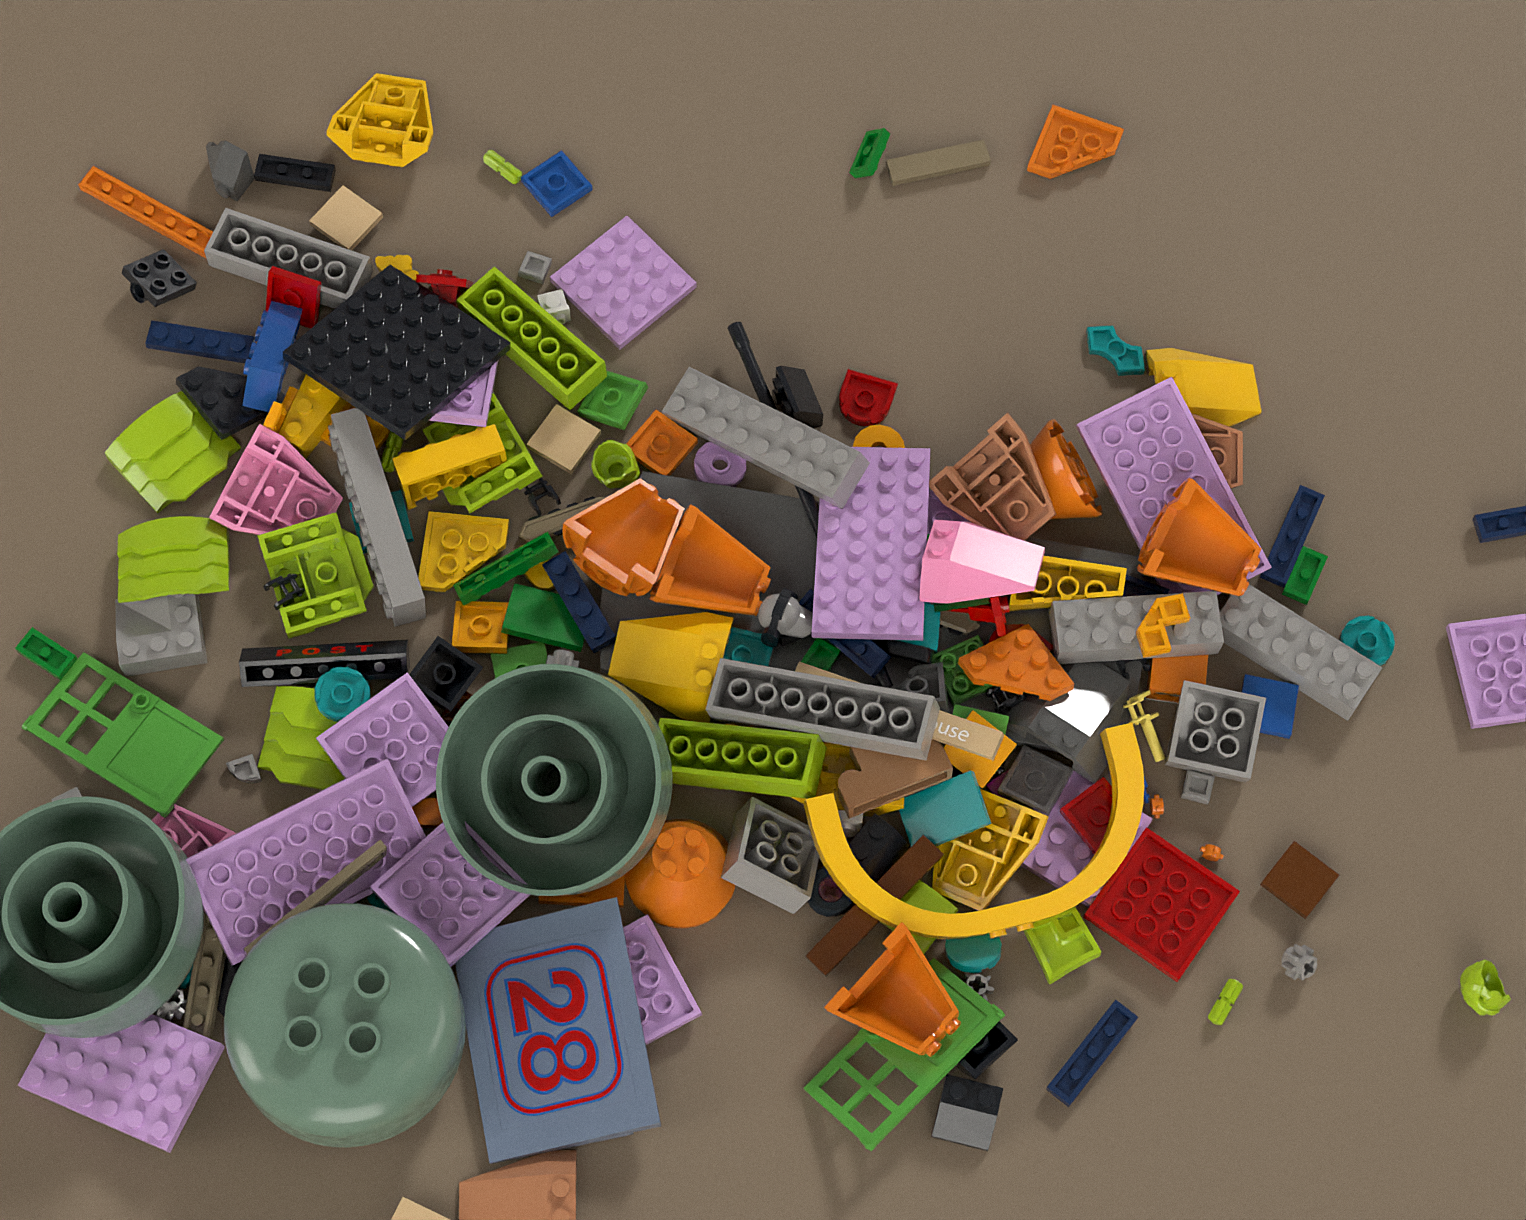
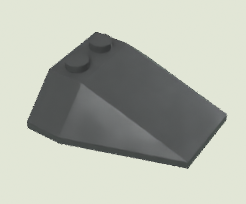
(1077, 717)

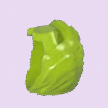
(615, 464)
(1483, 988)

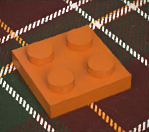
(661, 444)

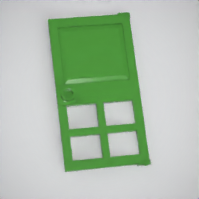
(145, 751)
(976, 1020)

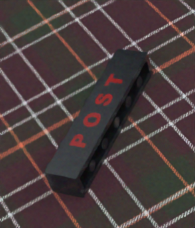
(309, 662)

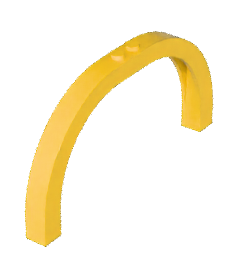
(1126, 811)

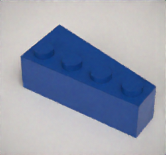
(267, 363)

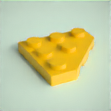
(457, 547)

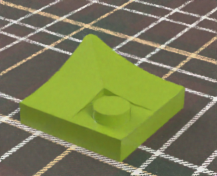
(1062, 944)

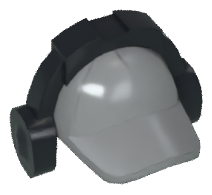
(785, 616)

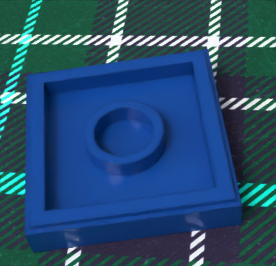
(556, 183)
(1279, 704)

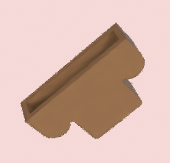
(888, 777)

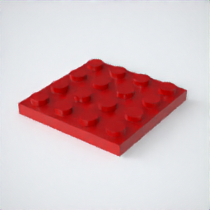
(1161, 904)

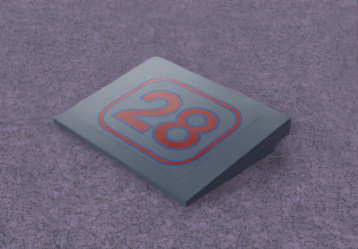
(556, 1033)

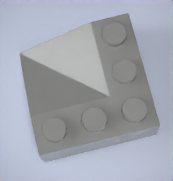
(159, 634)
(1215, 731)
(771, 856)

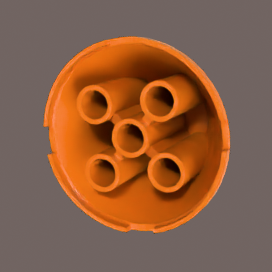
(1064, 474)
(681, 875)

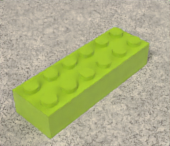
(537, 339)
(744, 758)

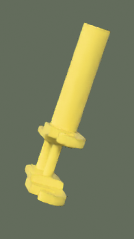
(1147, 726)

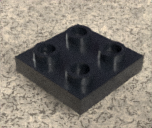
(157, 279)

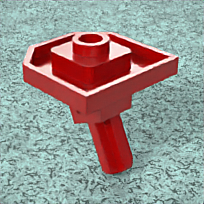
(445, 284)
(990, 612)

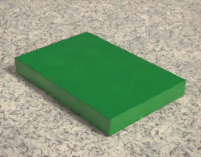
(541, 618)

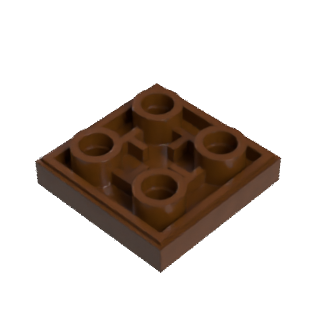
(1299, 879)

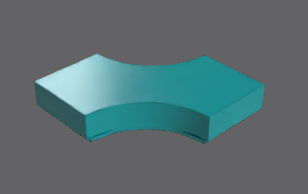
(1124, 357)

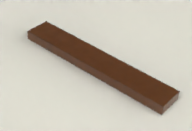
(857, 922)

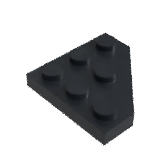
(220, 399)

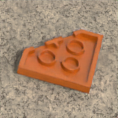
(1071, 143)
(1018, 665)

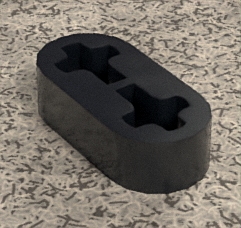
(908, 651)

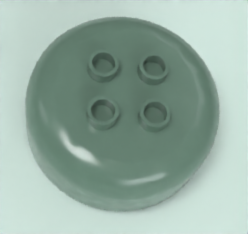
(555, 778)
(93, 917)
(345, 1025)

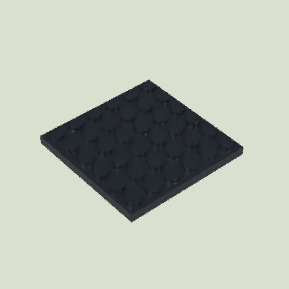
(397, 351)

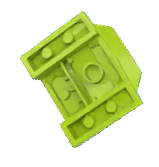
(170, 452)
(514, 473)
(172, 558)
(327, 566)
(291, 741)

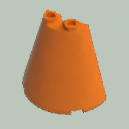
(624, 538)
(1198, 544)
(710, 569)
(900, 998)

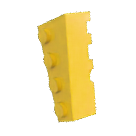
(310, 415)
(448, 463)
(1070, 580)

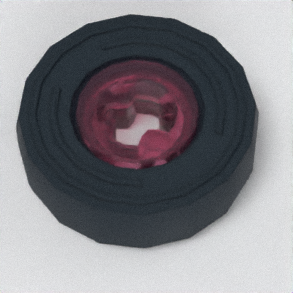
(827, 905)

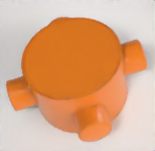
(1156, 806)
(1211, 852)

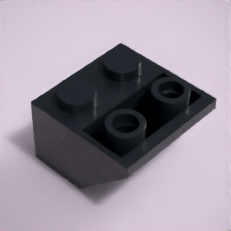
(796, 396)

